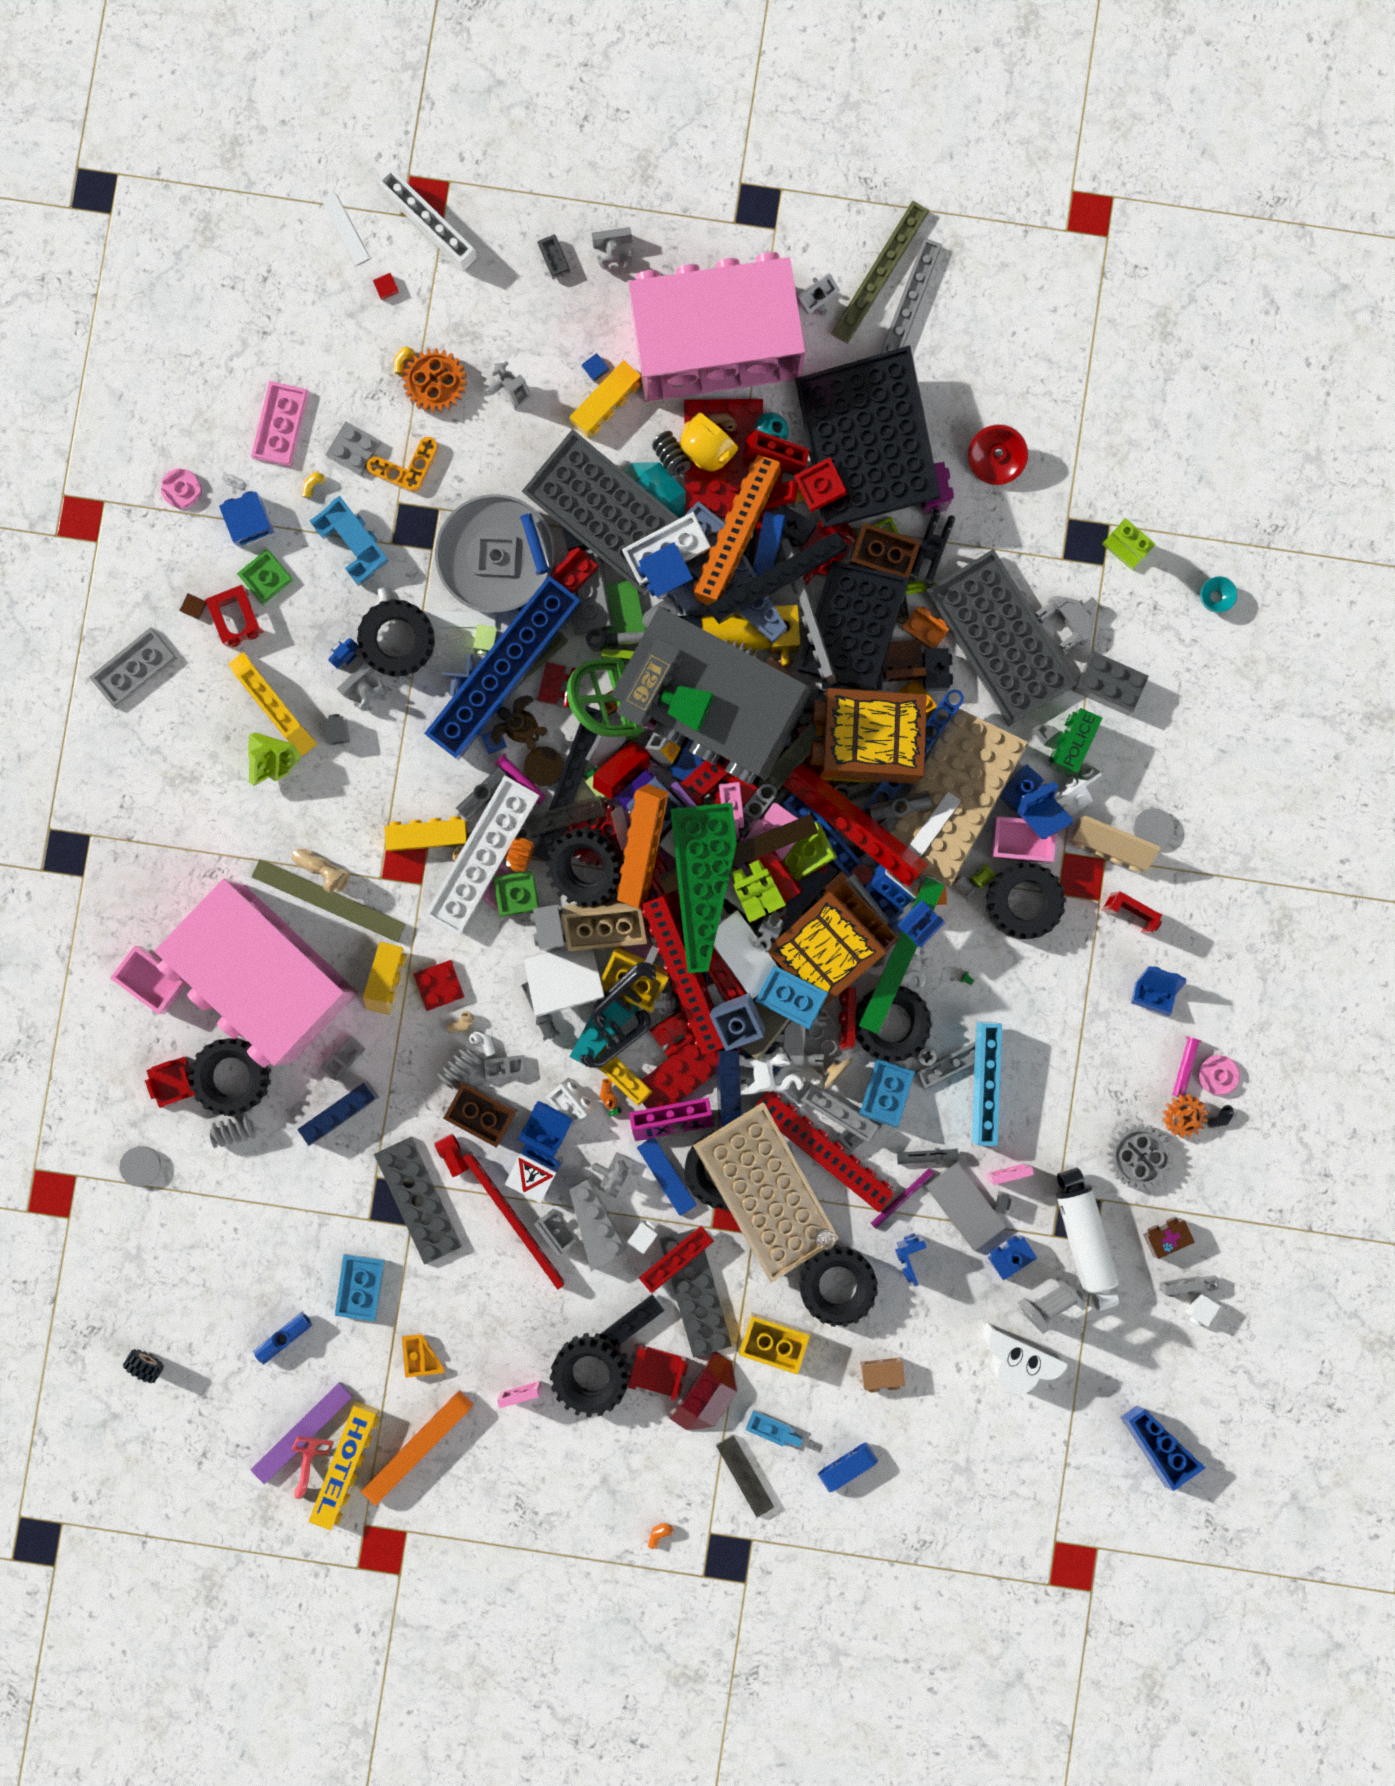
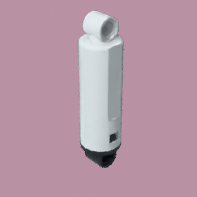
(1087, 1239)

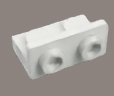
(570, 1100)

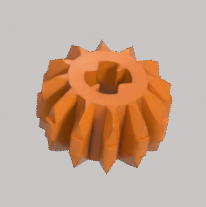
(520, 854)

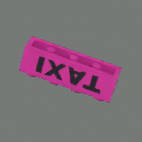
(671, 1119)

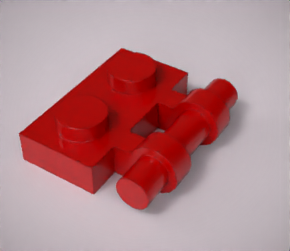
(551, 684)
(670, 1029)

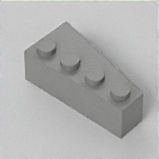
(597, 1229)

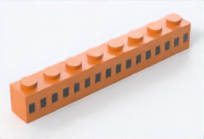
(737, 530)

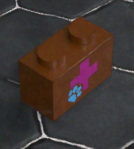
(1168, 1237)

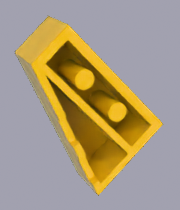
(384, 978)

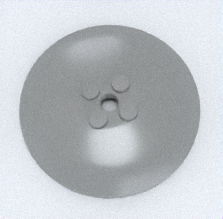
(466, 548)

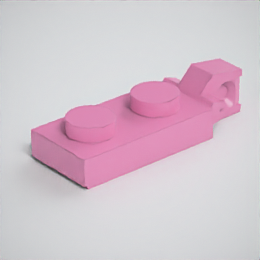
(732, 794)

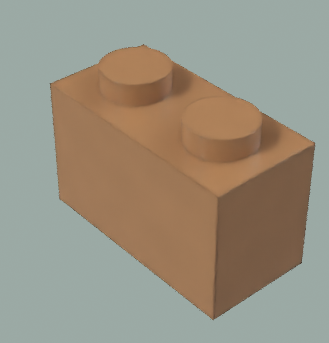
(882, 1374)

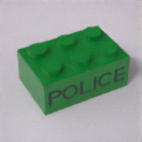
(1074, 742)

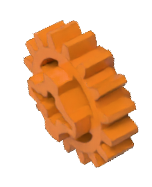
(1188, 1124)

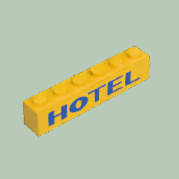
(344, 1465)

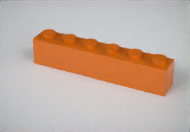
(642, 845)

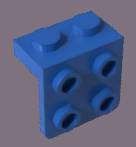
(1043, 811)
(1157, 990)
(545, 1128)
(910, 1244)

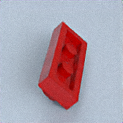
(847, 1018)

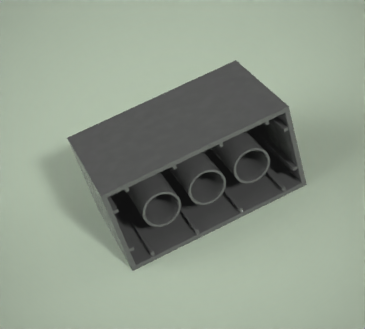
(751, 703)

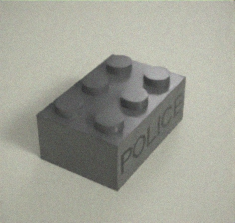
(1111, 683)

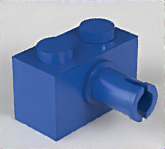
(1023, 782)
(1011, 1256)

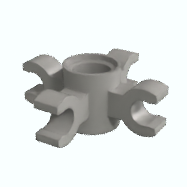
(770, 928)

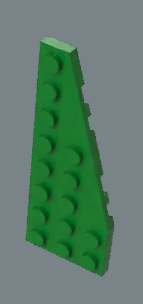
(704, 859)

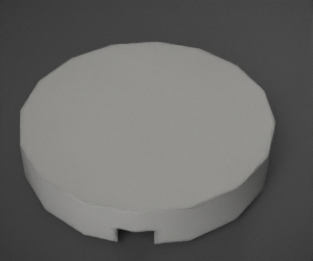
(1154, 826)
(140, 1166)

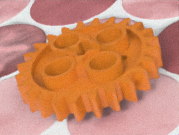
(422, 368)

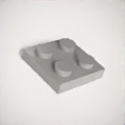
(353, 448)

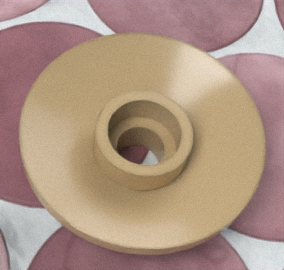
(835, 1071)

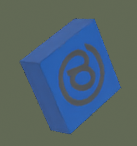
(490, 745)

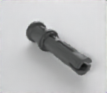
(544, 1021)

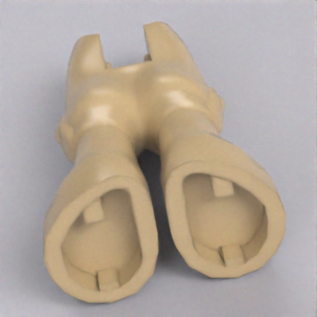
(334, 877)

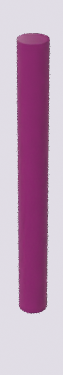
(902, 1198)

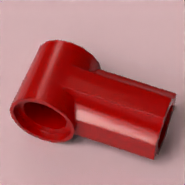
(449, 1150)

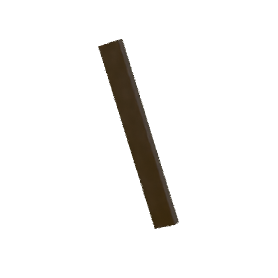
(757, 846)

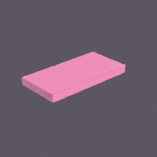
(280, 424)

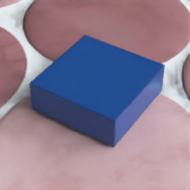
(595, 367)

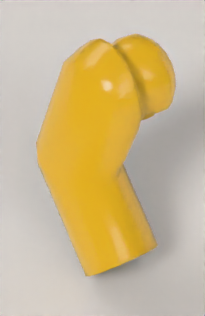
(400, 358)
(310, 482)

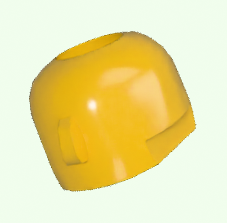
(706, 443)

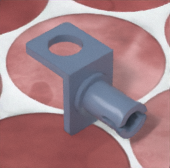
(457, 678)

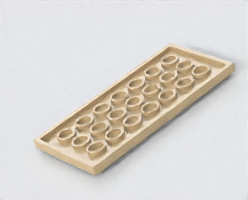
(973, 765)
(764, 1191)

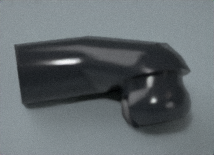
(1223, 1118)

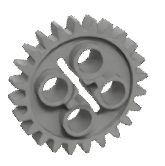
(1127, 1168)

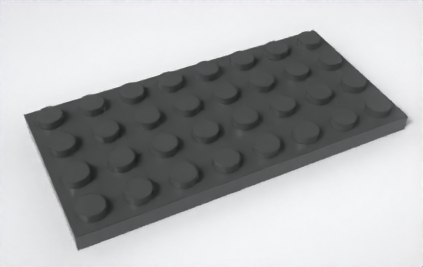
(597, 502)
(1001, 637)

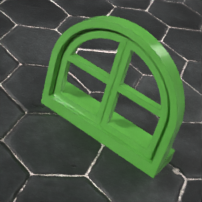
(615, 669)

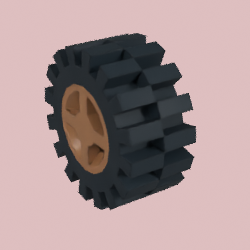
(143, 1366)

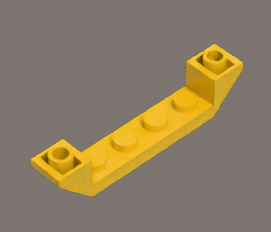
(271, 704)

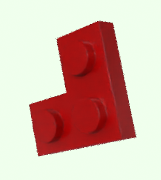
(782, 493)

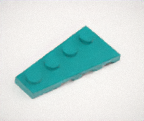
(591, 1040)

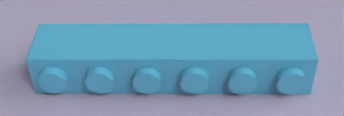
(986, 1083)

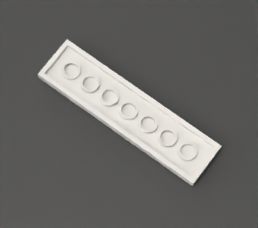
(482, 855)

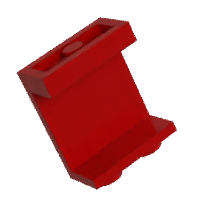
(658, 1371)

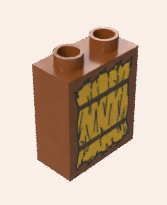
(870, 735)
(833, 941)

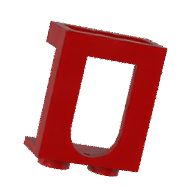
(227, 597)
(1119, 899)

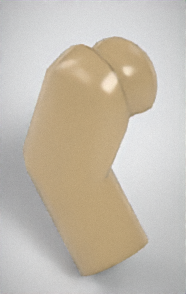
(463, 1023)

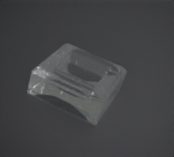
(234, 481)

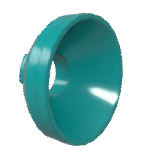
(765, 422)
(1225, 588)

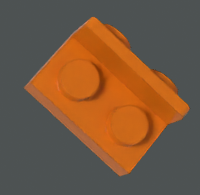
(925, 627)

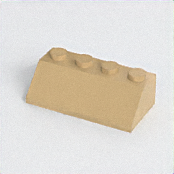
(1114, 844)
(603, 925)

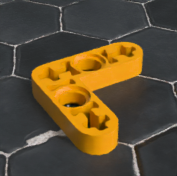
(406, 474)

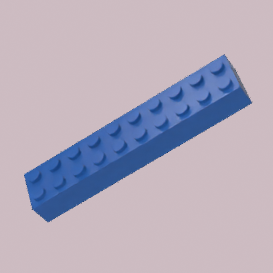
(503, 668)

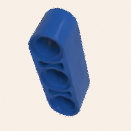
(847, 1467)

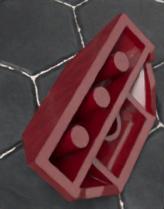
(708, 1395)

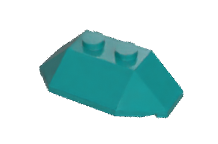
(659, 484)

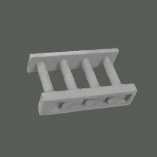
(1052, 1305)

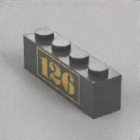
(649, 682)

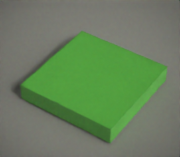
(265, 576)
(516, 893)

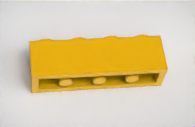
(606, 399)
(426, 835)

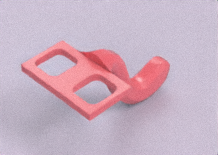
(308, 1453)

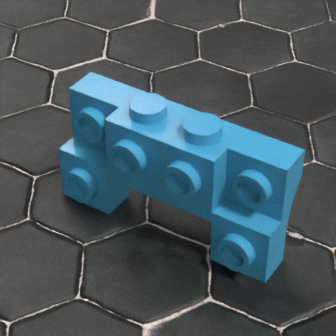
(340, 518)

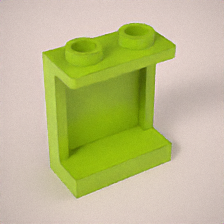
(1128, 544)

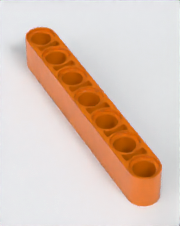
(417, 1448)

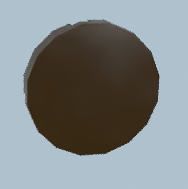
(543, 766)

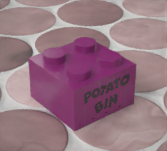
(946, 492)

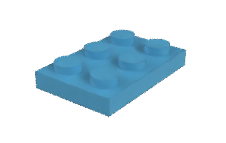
(791, 997)
(886, 1093)
(359, 1287)

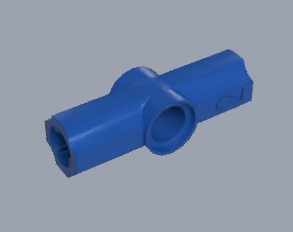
(273, 1345)

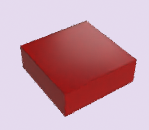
(385, 286)

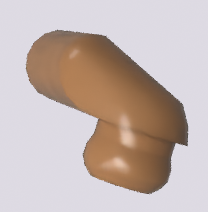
(725, 420)

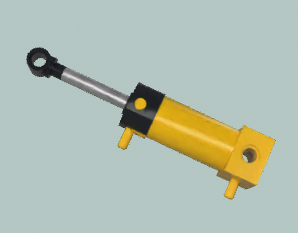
(732, 629)

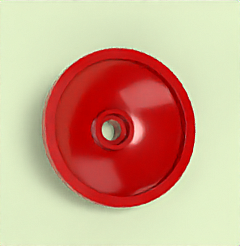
(998, 468)

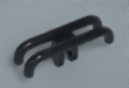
(932, 548)
(622, 986)
(625, 1041)

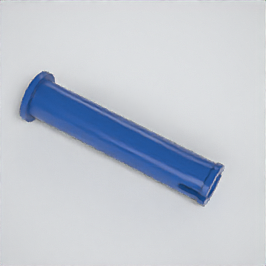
(534, 544)

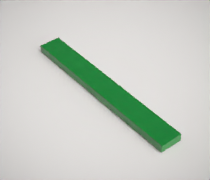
(897, 964)

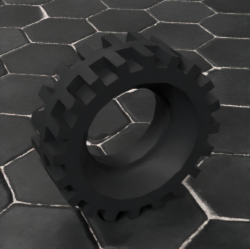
(422, 629)
(568, 882)
(999, 908)
(911, 1043)
(204, 1085)
(697, 1181)
(838, 1313)
(583, 1399)

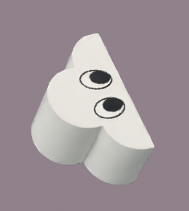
(1019, 1362)

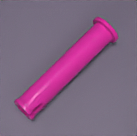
(516, 775)
(1186, 1066)

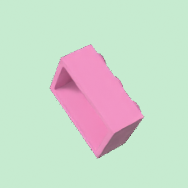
(1017, 841)
(146, 982)

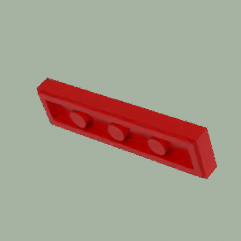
(676, 1259)

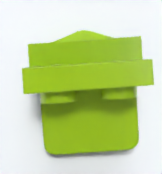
(270, 758)

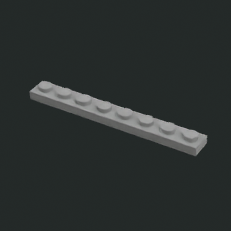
(809, 620)

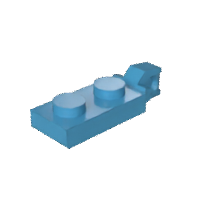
(772, 1429)

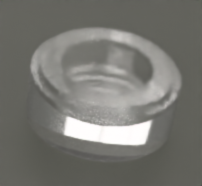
(825, 1239)

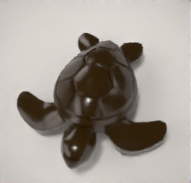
(518, 725)

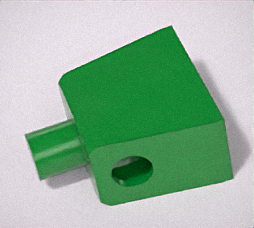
(688, 705)

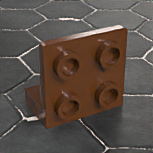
(903, 661)

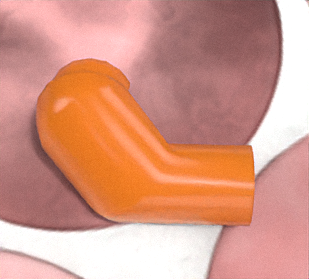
(607, 1095)
(659, 1532)

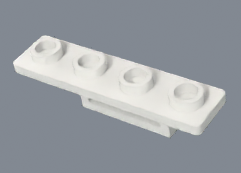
(1074, 794)

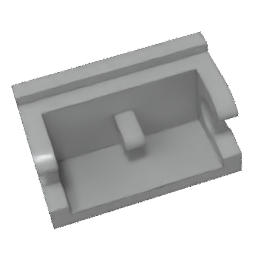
(555, 1232)

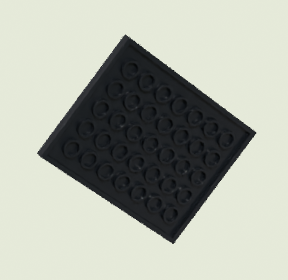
(873, 431)

